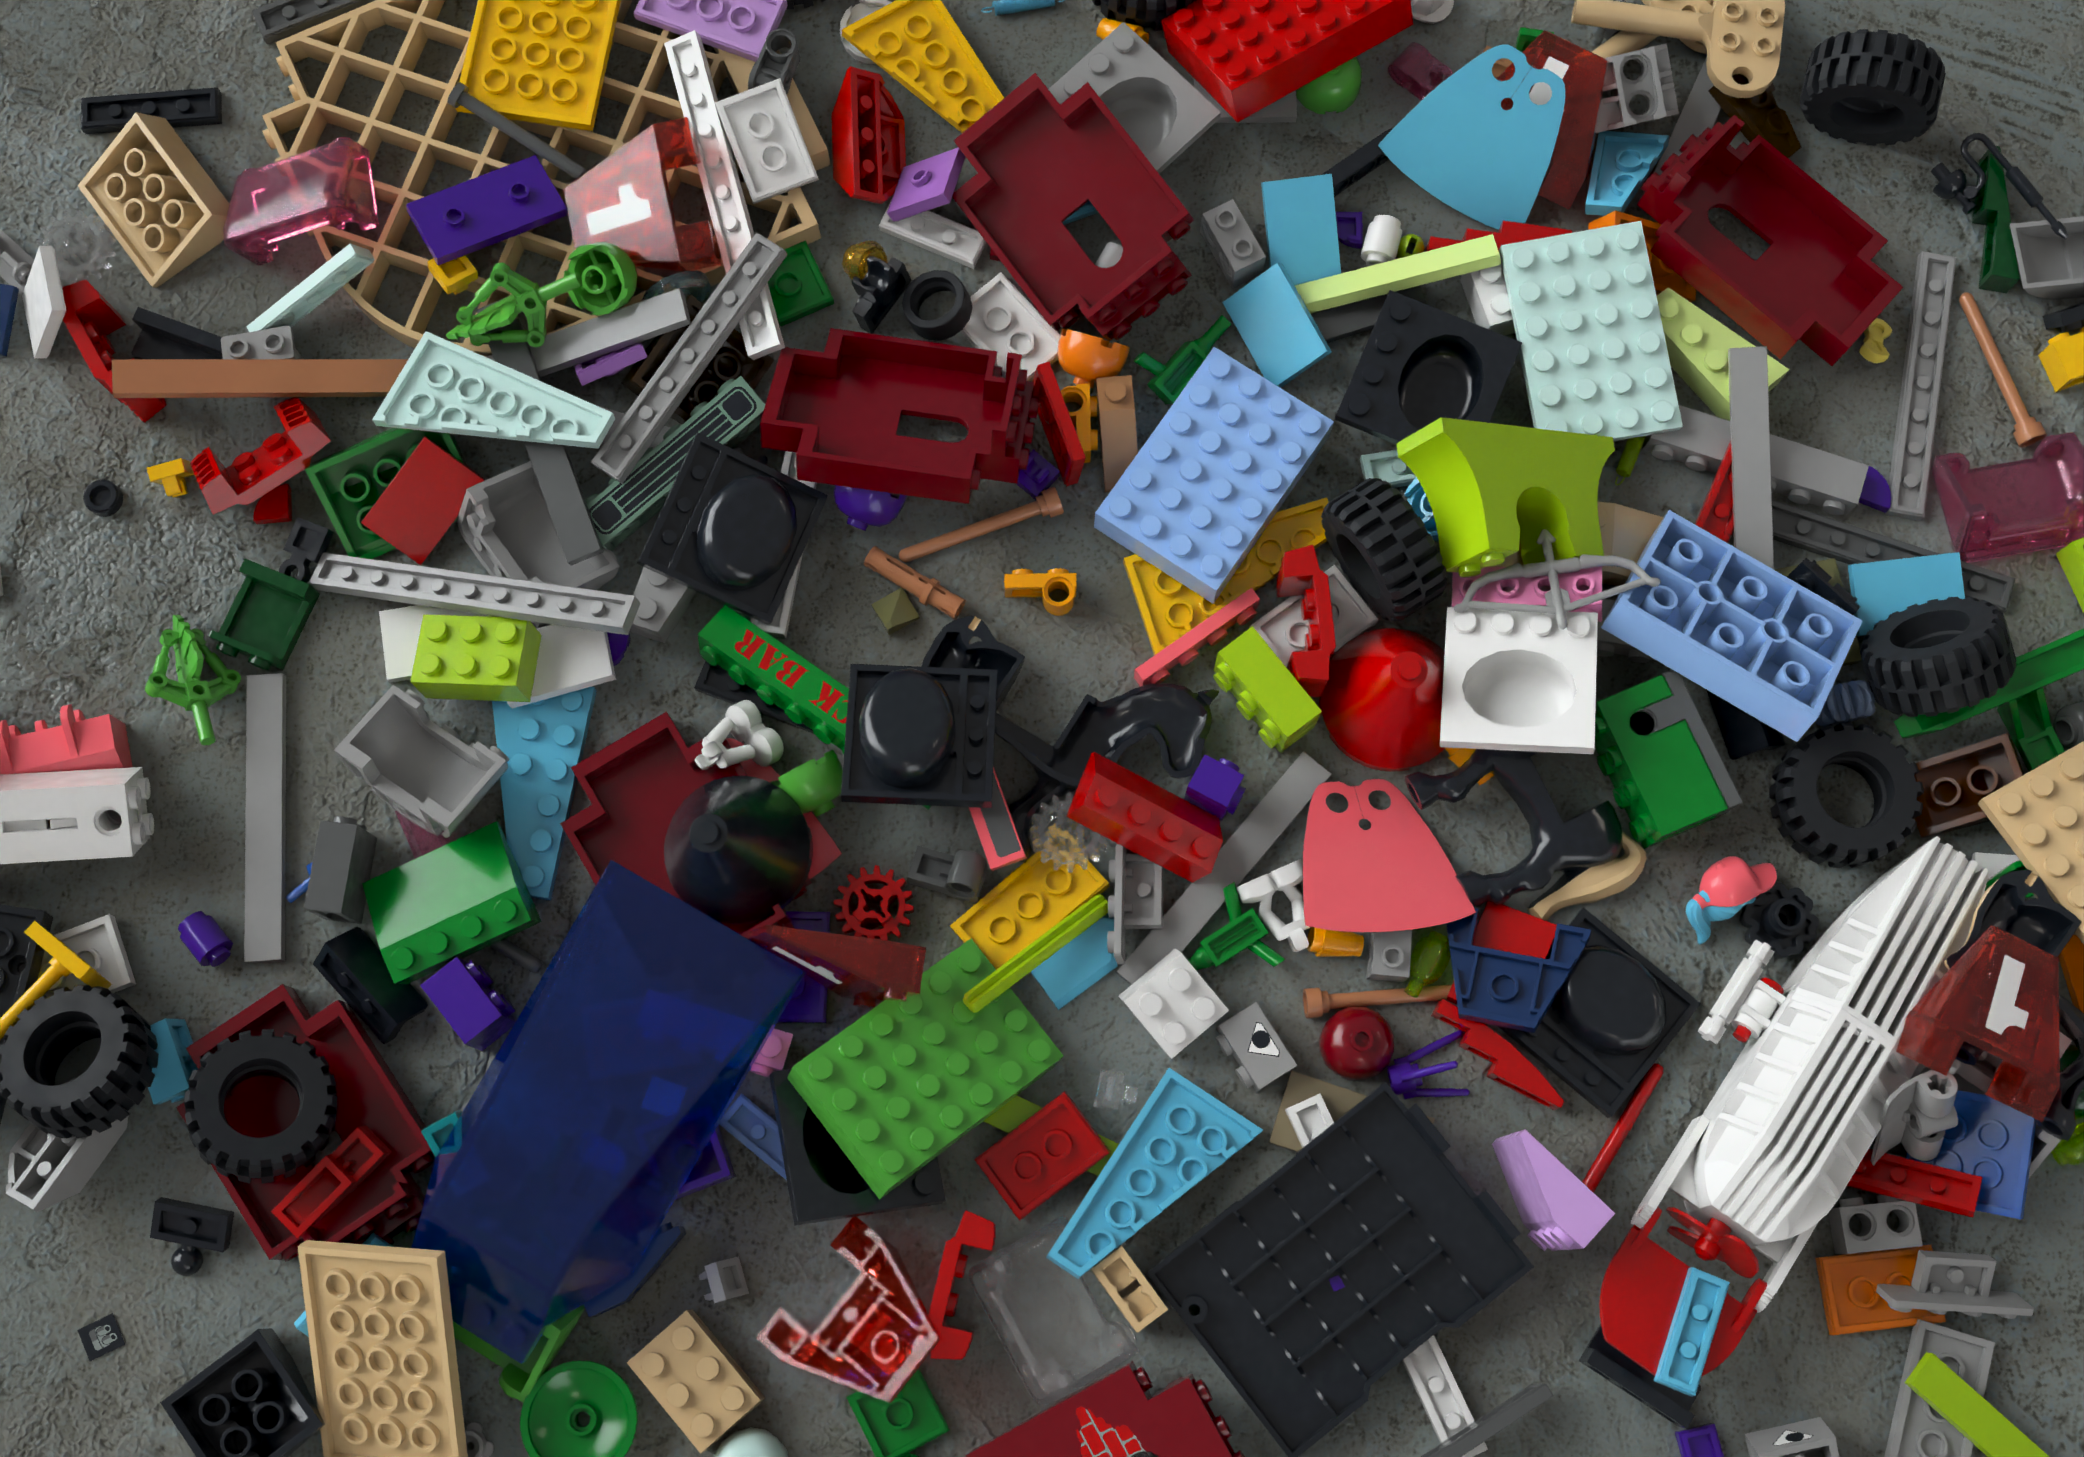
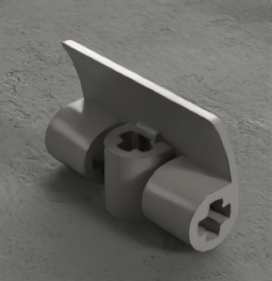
(1918, 1116)

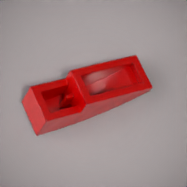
(331, 1181)

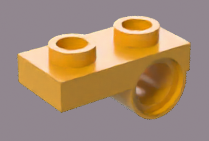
(1081, 418)
(1029, 584)

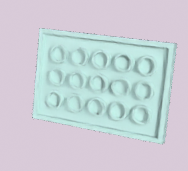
(1591, 333)

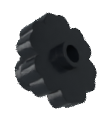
(1797, 922)

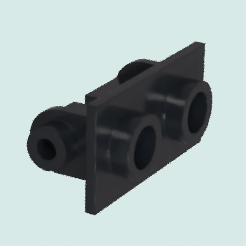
(1816, 580)

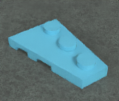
(1621, 168)

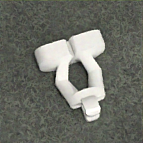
(746, 725)
(1262, 890)

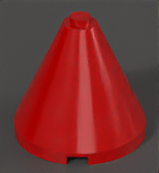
(1385, 699)

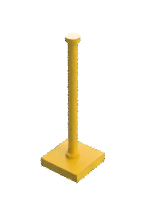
(63, 963)

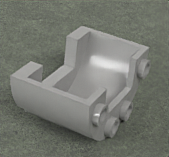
(418, 765)

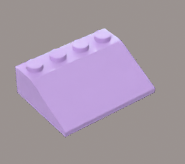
(1548, 1195)

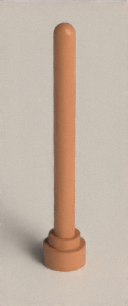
(2026, 428)
(1045, 504)
(1319, 1002)

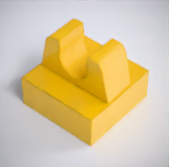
(454, 275)
(172, 476)

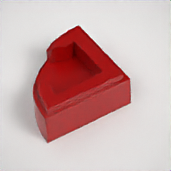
(274, 506)

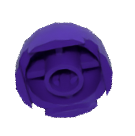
(868, 506)

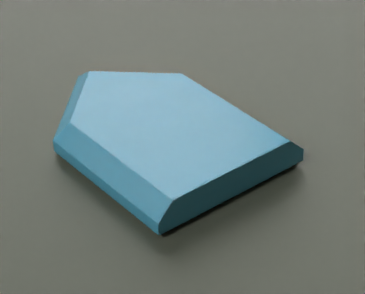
(1077, 964)

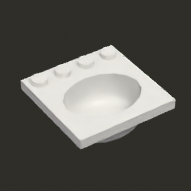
(1519, 681)

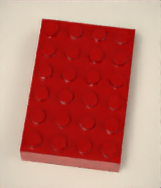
(1269, 48)

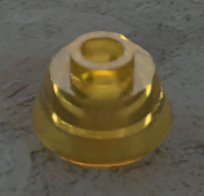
(856, 257)

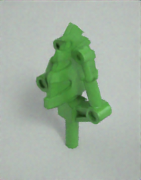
(524, 297)
(189, 690)

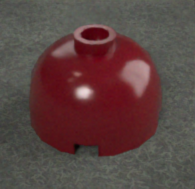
(1357, 1043)

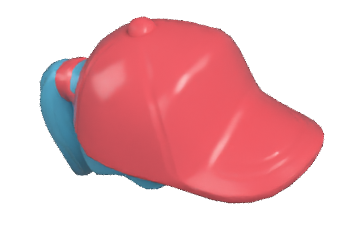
(1725, 890)

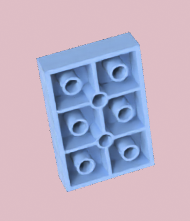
(1213, 474)
(1734, 626)

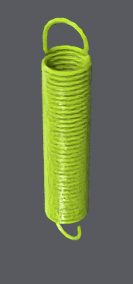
(1629, 457)

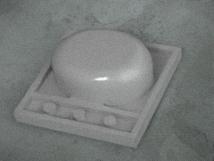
(1143, 94)

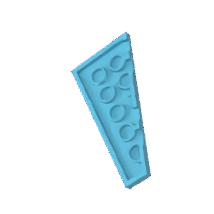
(539, 782)
(1162, 1156)

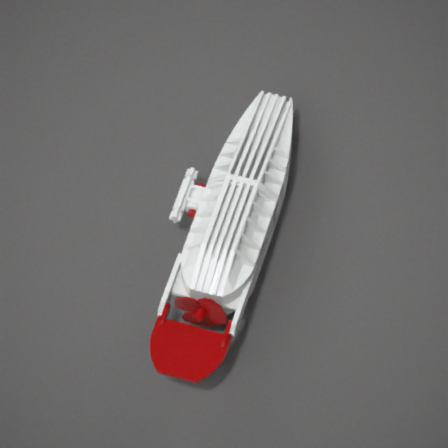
(1795, 1102)

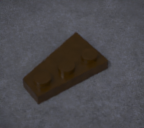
(1760, 117)

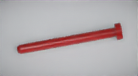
(1623, 1127)

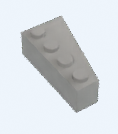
(661, 605)

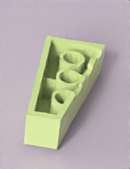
(1700, 351)

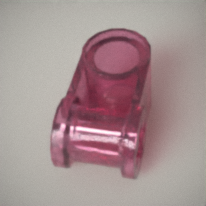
(1418, 70)

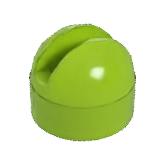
(1404, 243)

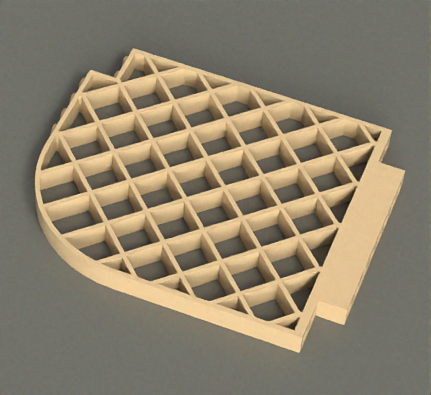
(313, 114)

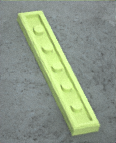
(1400, 274)

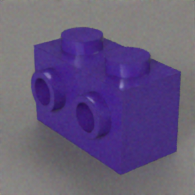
(1216, 787)

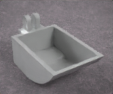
(2049, 263)

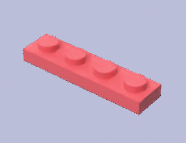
(1209, 631)

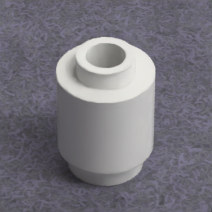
(1381, 240)

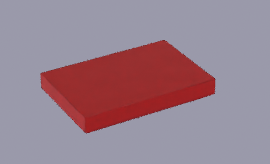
(1058, 425)
(421, 500)
(1512, 932)
(1042, 1155)

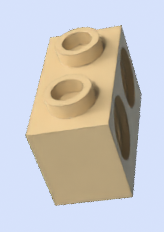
(1129, 1289)

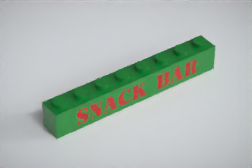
(777, 675)

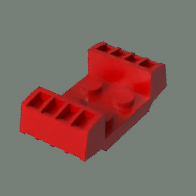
(89, 321)
(267, 466)
(1298, 577)
(972, 1232)

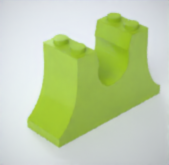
(1506, 486)

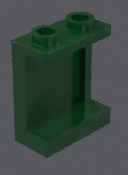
(265, 617)

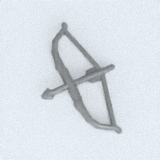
(1557, 598)

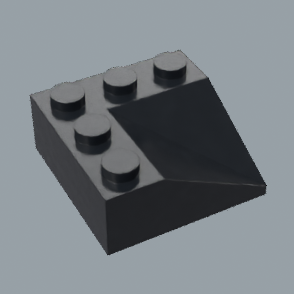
(246, 1403)

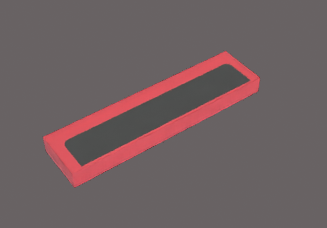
(998, 830)

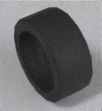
(922, 288)

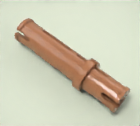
(927, 590)

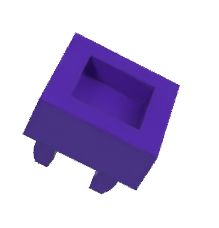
(1038, 476)

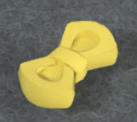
(1873, 347)

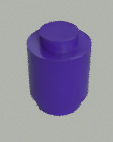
(205, 939)

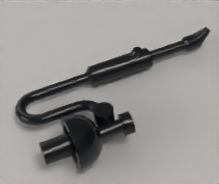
(1952, 184)

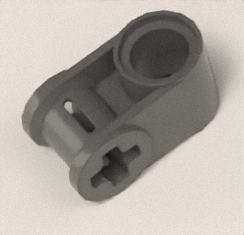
(773, 65)

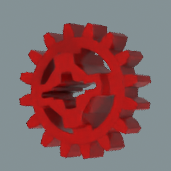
(886, 894)

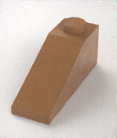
(1116, 426)

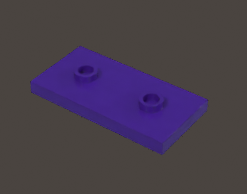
(486, 210)

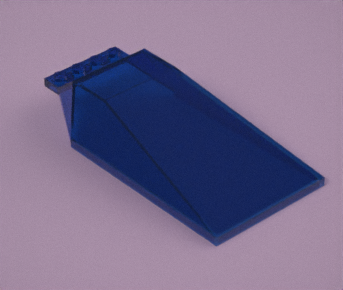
(596, 1108)

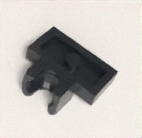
(879, 291)

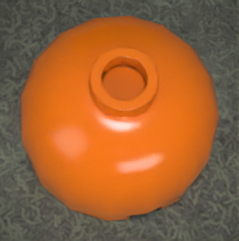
(1090, 356)

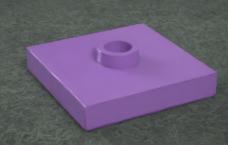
(926, 184)
(609, 363)

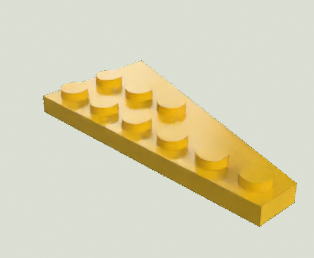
(929, 57)
(1174, 609)

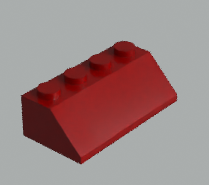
(1146, 819)

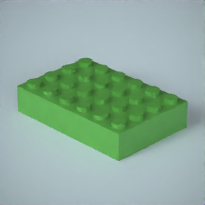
(922, 1071)

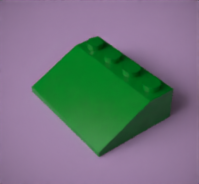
(357, 477)
(449, 904)

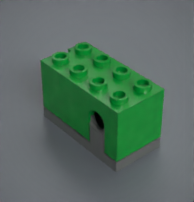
(1667, 772)

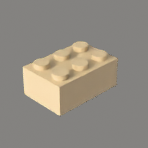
(696, 1380)

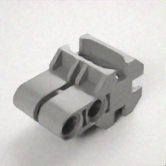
(1653, 83)

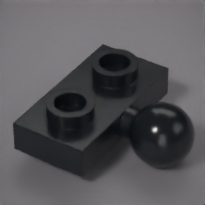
(191, 1227)

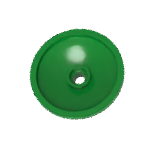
(552, 1410)

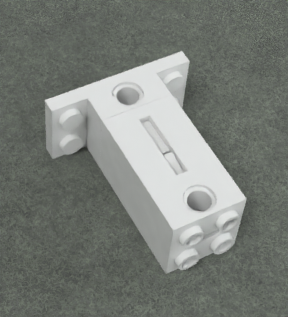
(73, 815)

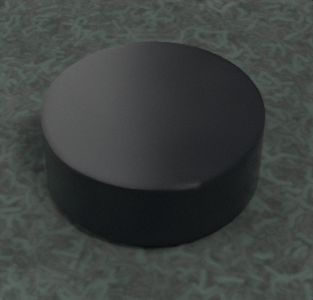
(103, 498)

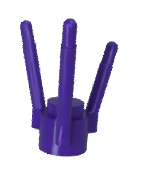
(1406, 1077)

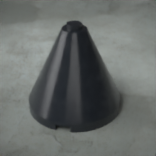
(738, 849)

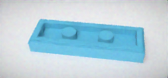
(1691, 1331)

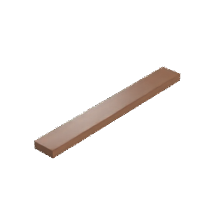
(254, 377)

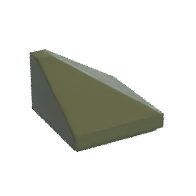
(895, 611)

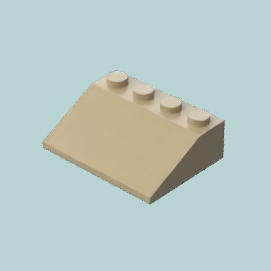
(156, 198)

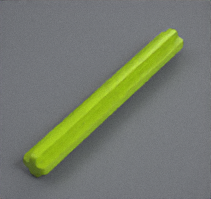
(1035, 953)

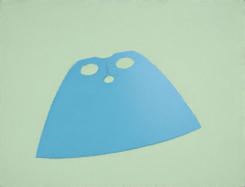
(1474, 150)

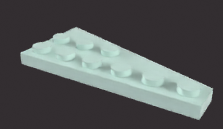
(471, 395)

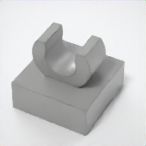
(725, 1280)

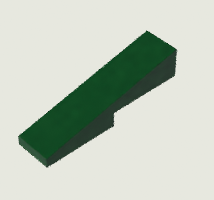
(1999, 259)

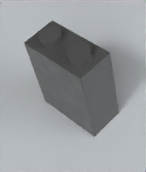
(338, 869)

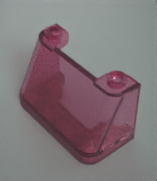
(299, 195)
(2015, 503)

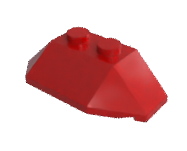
(867, 137)

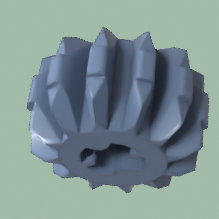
(1847, 703)

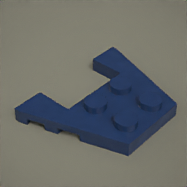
(1509, 986)

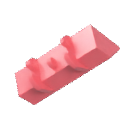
(68, 747)

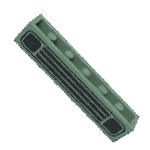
(628, 506)

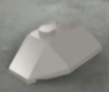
(55, 1168)

